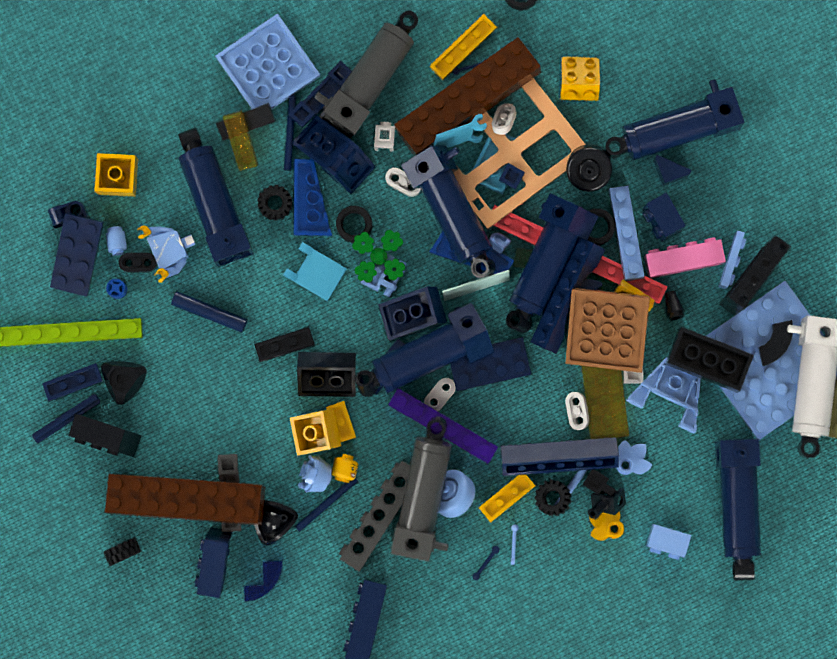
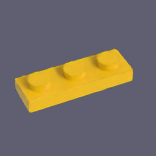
(506, 497)

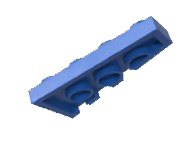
(308, 204)
(443, 249)

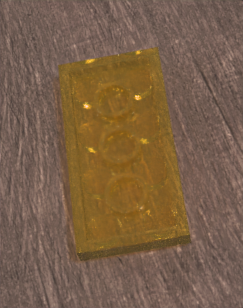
(605, 402)

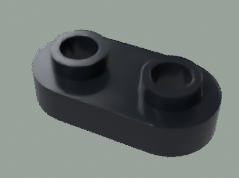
(138, 262)

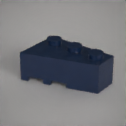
(213, 563)

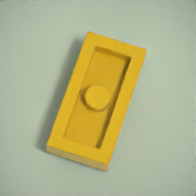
(343, 421)

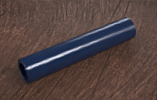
(209, 311)

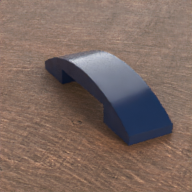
(310, 107)

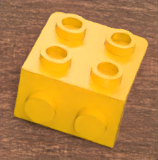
(580, 78)

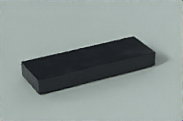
(254, 119)
(284, 344)

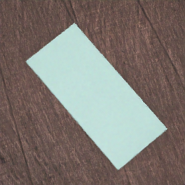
(476, 285)

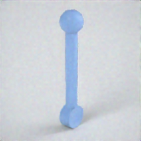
(514, 528)

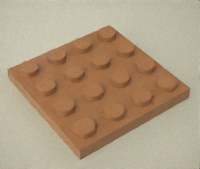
(607, 330)

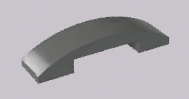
(229, 472)

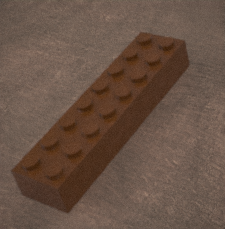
(469, 96)
(185, 499)

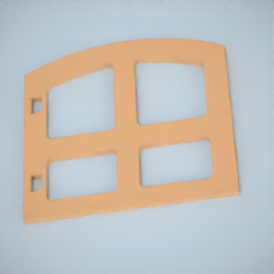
(511, 152)

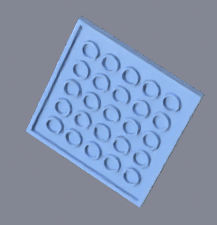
(768, 390)

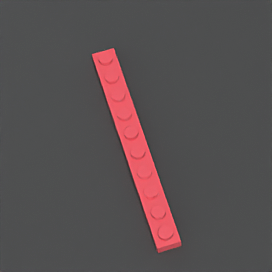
(606, 268)

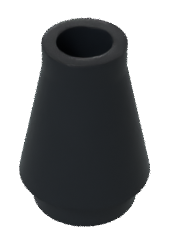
(674, 308)

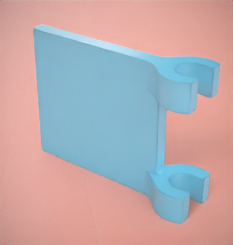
(461, 134)
(317, 273)

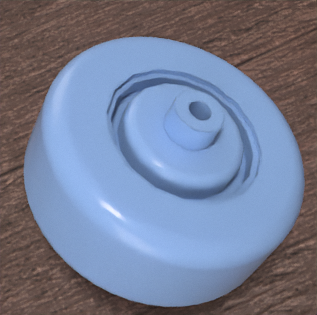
(457, 494)

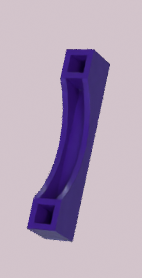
(454, 433)

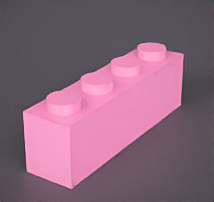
(684, 259)

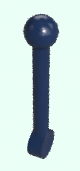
(456, 71)
(495, 550)

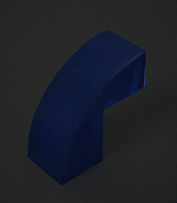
(271, 574)

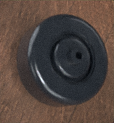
(589, 168)

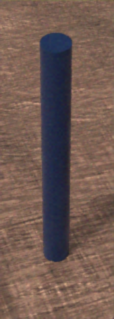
(289, 135)
(325, 504)

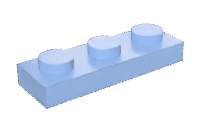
(732, 260)

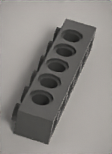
(347, 553)

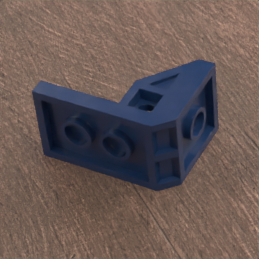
(334, 154)

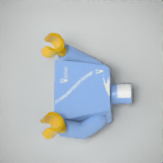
(167, 249)

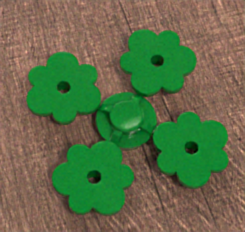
(378, 256)

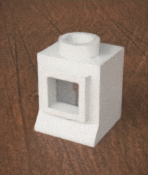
(384, 136)

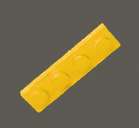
(463, 47)

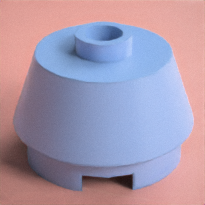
(315, 474)

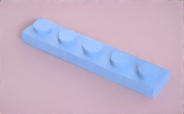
(626, 233)

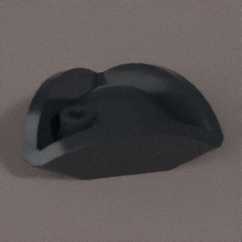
(123, 379)
(275, 522)

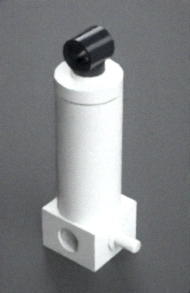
(815, 380)

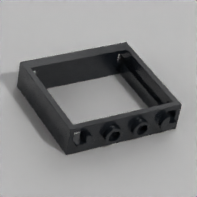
(755, 275)

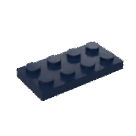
(76, 254)
(504, 364)

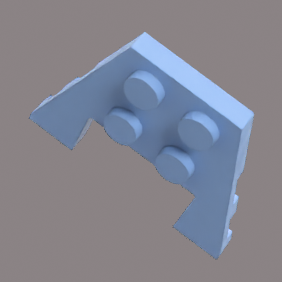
(674, 386)

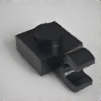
(597, 482)

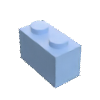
(668, 541)

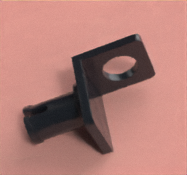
(606, 504)

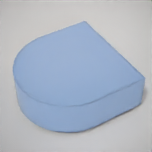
(499, 242)

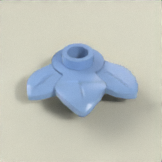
(634, 457)

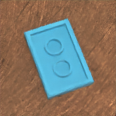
(493, 181)

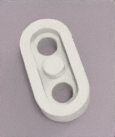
(504, 119)
(402, 183)
(439, 394)
(575, 411)

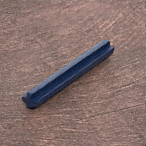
(65, 418)

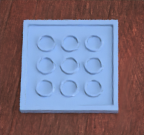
(268, 64)

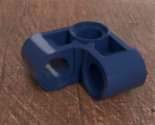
(58, 212)

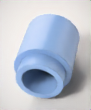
(116, 241)

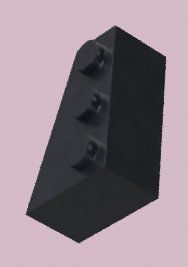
(104, 435)

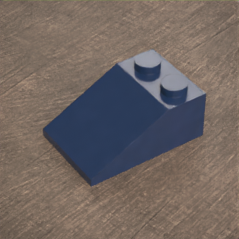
(413, 313)

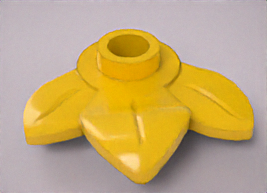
(603, 526)

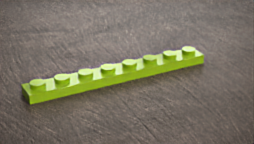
(71, 332)

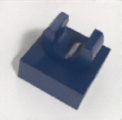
(511, 176)

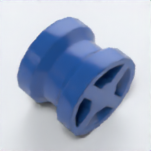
(115, 286)

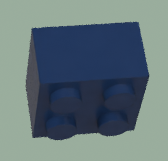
(663, 217)

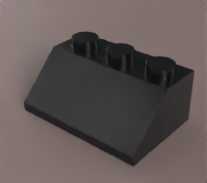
(326, 374)

